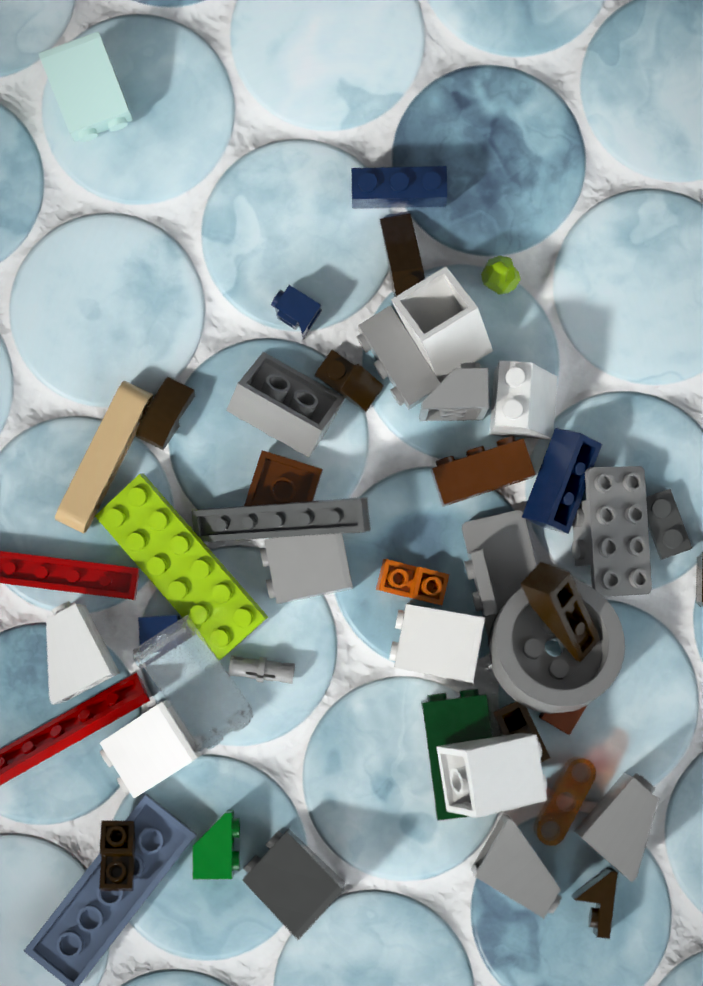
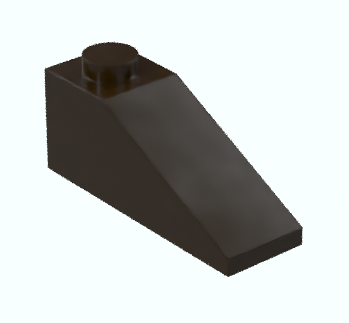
(402, 252)
(561, 607)

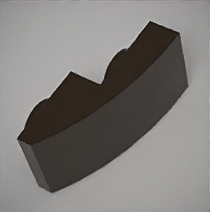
(164, 412)
(117, 855)

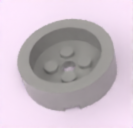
(548, 681)

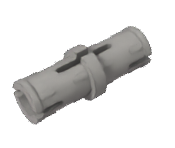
(261, 669)

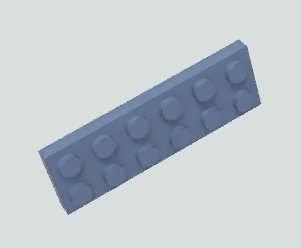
(93, 918)

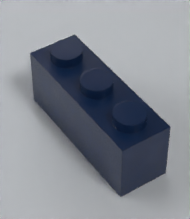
(399, 187)
(561, 480)

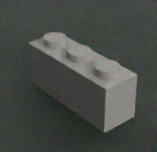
(397, 357)

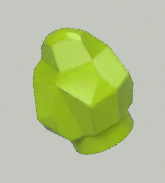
(500, 275)

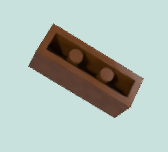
(482, 471)

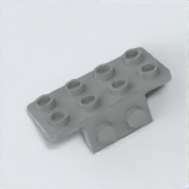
(613, 531)
(498, 560)

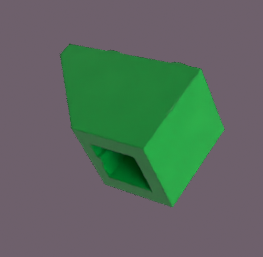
(215, 852)

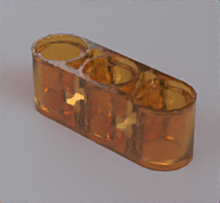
(564, 817)

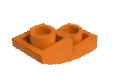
(412, 582)

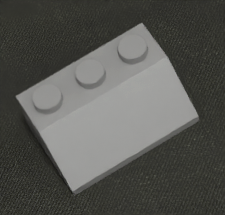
(459, 396)
(285, 404)

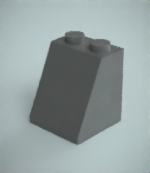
(293, 882)

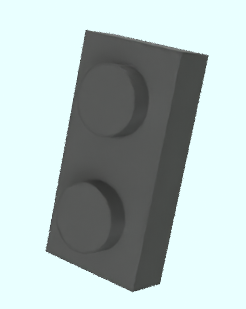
(666, 525)

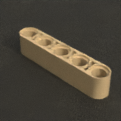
(103, 457)

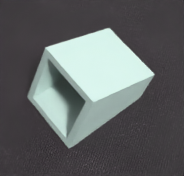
(86, 87)

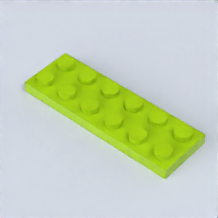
(181, 565)

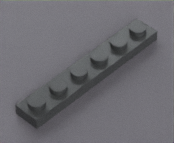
(282, 520)

